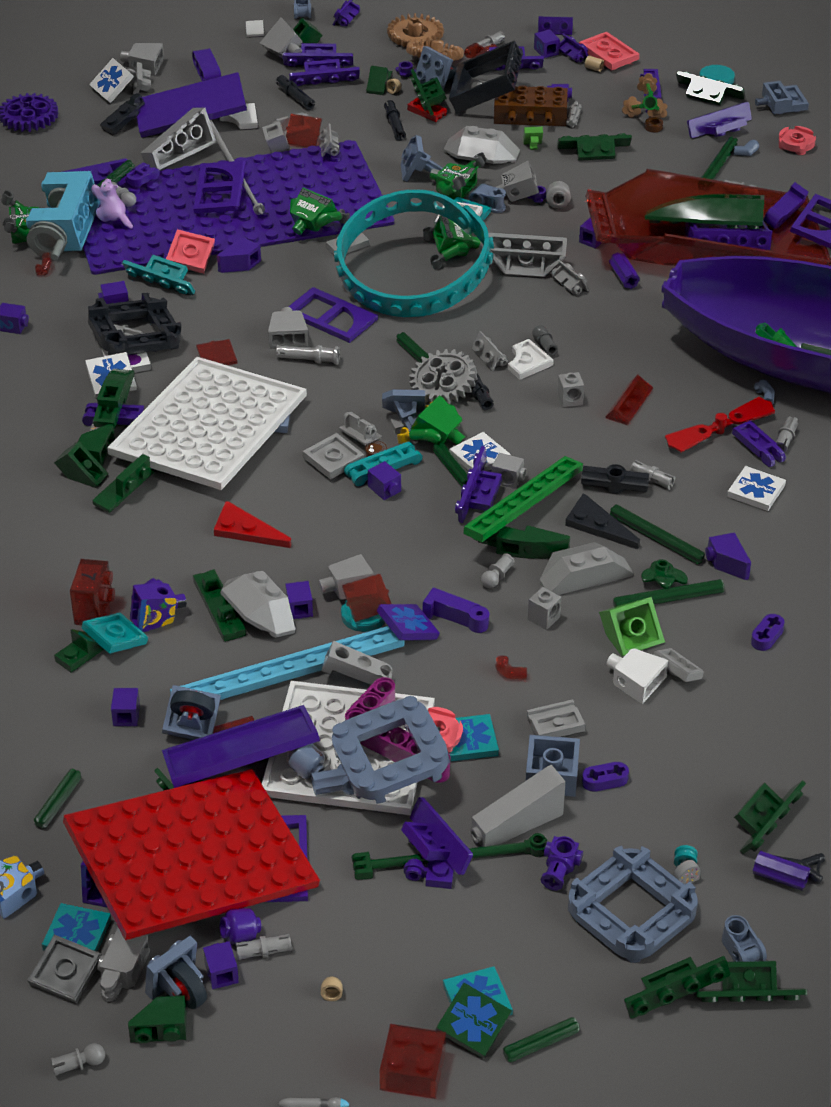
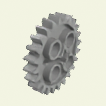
(444, 375)

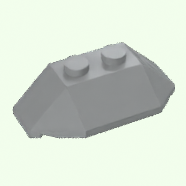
(474, 140)
(527, 254)
(583, 568)
(260, 603)

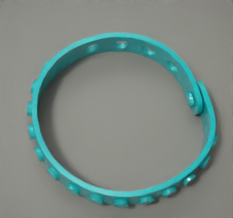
(415, 304)

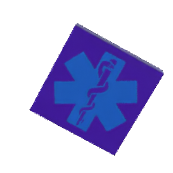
(408, 622)

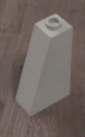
(521, 809)

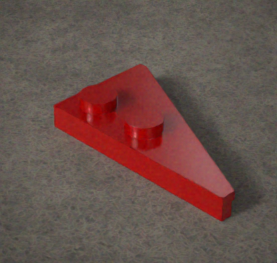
(241, 525)

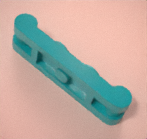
(395, 457)

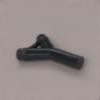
(816, 859)

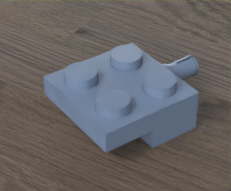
(782, 98)

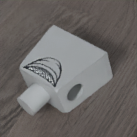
(519, 182)

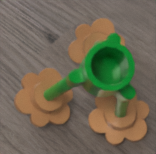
(655, 106)

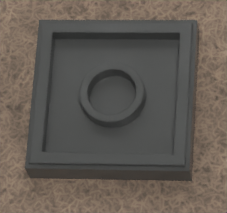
(65, 969)

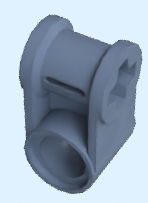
(302, 8)
(490, 197)
(742, 941)

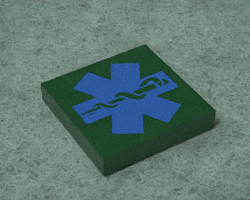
(473, 1020)

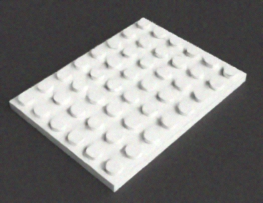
(208, 422)

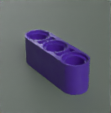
(206, 64)

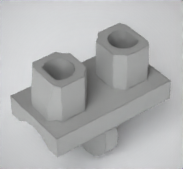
(141, 79)

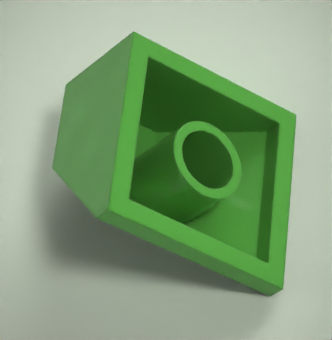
(632, 626)

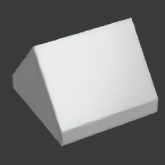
(254, 28)

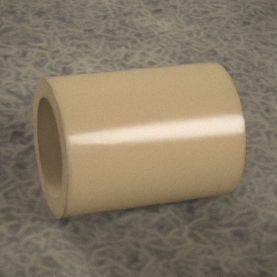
(594, 63)

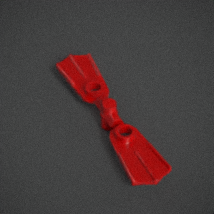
(693, 435)

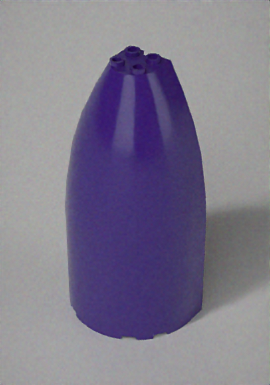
(731, 295)

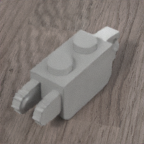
(121, 964)

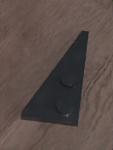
(593, 519)

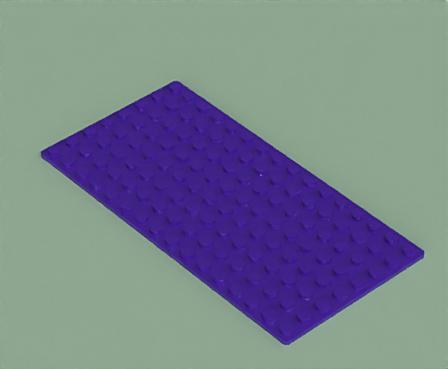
(273, 179)

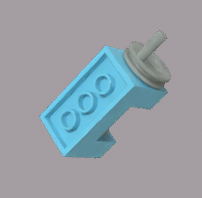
(69, 216)

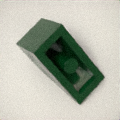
(307, 32)
(98, 441)
(81, 466)

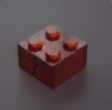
(91, 590)
(412, 1061)

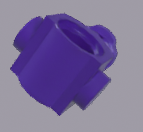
(562, 856)

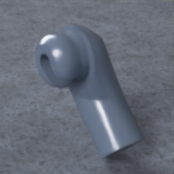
(748, 149)
(766, 388)

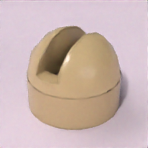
(393, 83)
(331, 989)

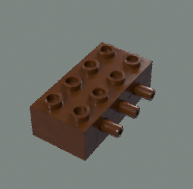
(532, 106)

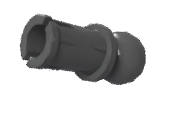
(544, 339)

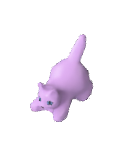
(111, 205)

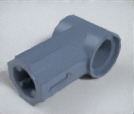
(331, 781)

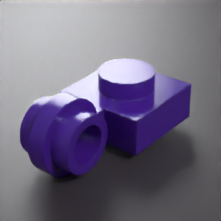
(437, 874)

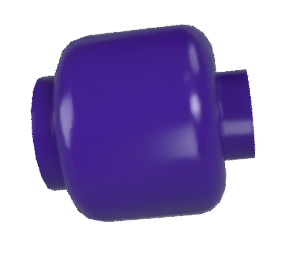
(240, 925)

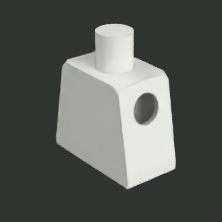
(638, 673)

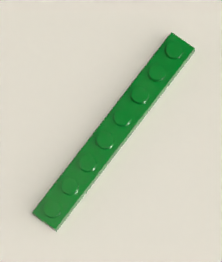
(522, 499)

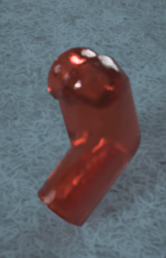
(45, 266)
(508, 671)

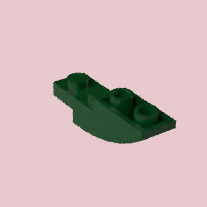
(112, 396)
(530, 543)

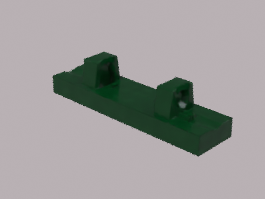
(222, 613)

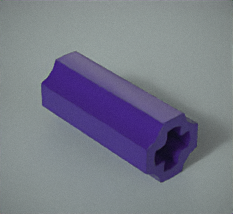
(624, 270)
(781, 870)

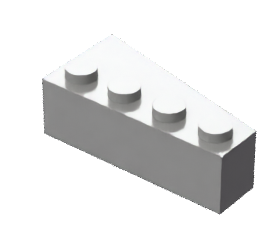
(181, 140)

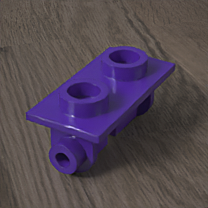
(346, 13)
(557, 25)
(578, 51)

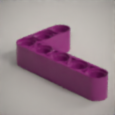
(395, 743)

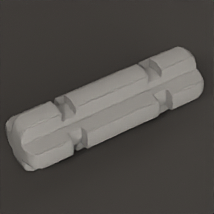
(574, 114)

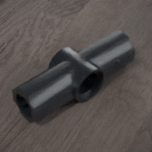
(615, 478)

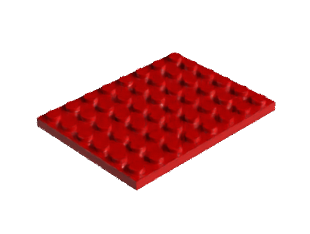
(189, 853)

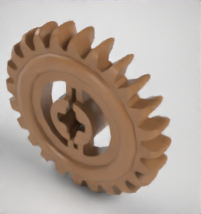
(414, 28)
(415, 49)

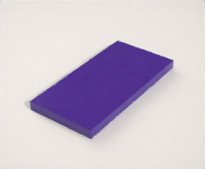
(218, 96)
(240, 746)

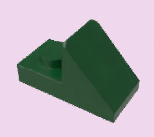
(377, 80)
(78, 652)

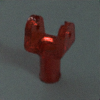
(476, 49)

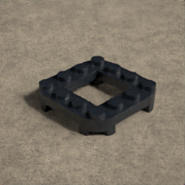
(114, 341)

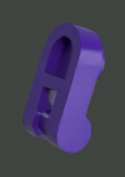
(142, 174)

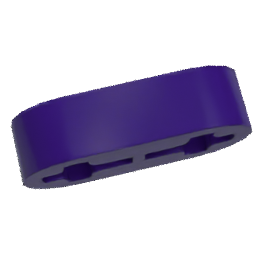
(771, 634)
(605, 776)

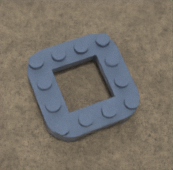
(376, 784)
(636, 941)

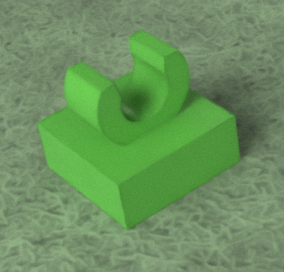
(533, 136)

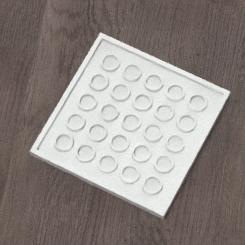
(327, 708)

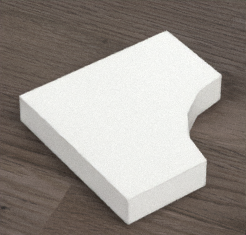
(244, 119)
(528, 359)

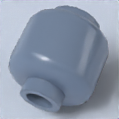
(306, 760)

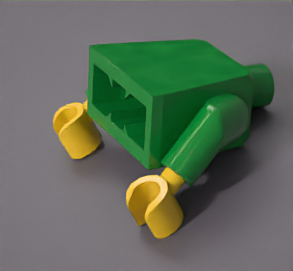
(435, 424)

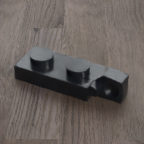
(123, 114)

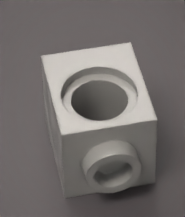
(275, 137)
(570, 389)
(511, 469)
(544, 608)

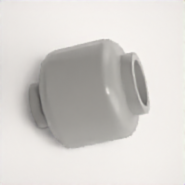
(558, 194)

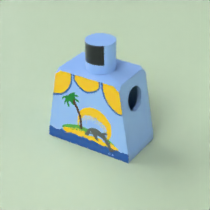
(17, 884)

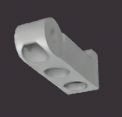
(355, 664)

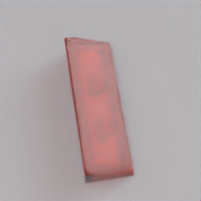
(629, 401)

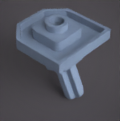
(415, 158)
(405, 403)

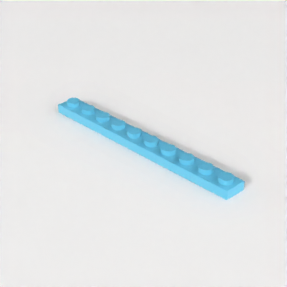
(292, 665)

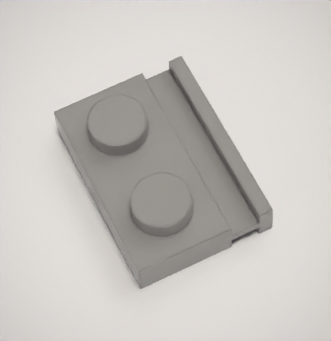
(556, 719)

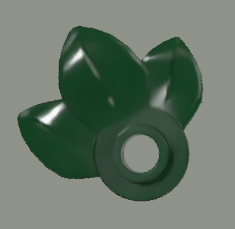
(664, 574)

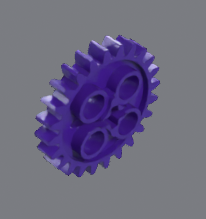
(28, 112)

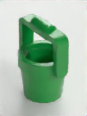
(765, 331)

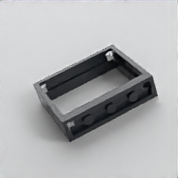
(465, 98)

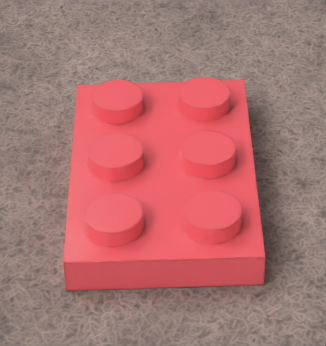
(610, 50)

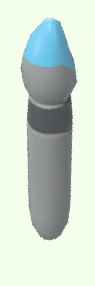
(313, 1102)

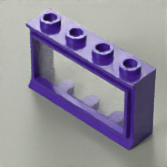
(740, 236)

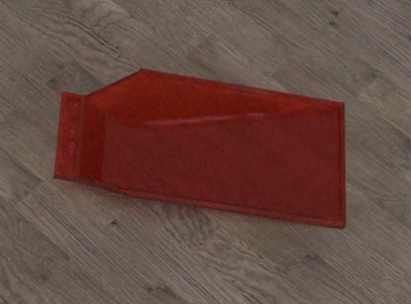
(621, 212)

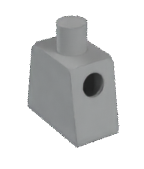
(282, 39)
(148, 54)
(287, 329)
(344, 573)

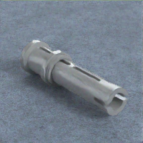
(319, 353)

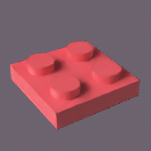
(191, 250)

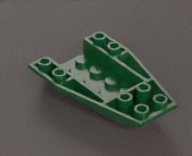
(712, 209)

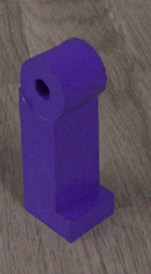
(786, 206)
(456, 610)

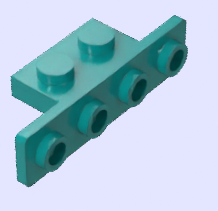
(163, 272)

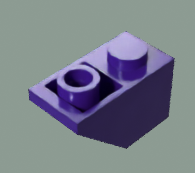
(239, 256)

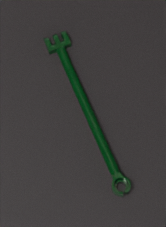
(364, 865)

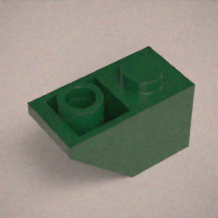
(160, 1021)

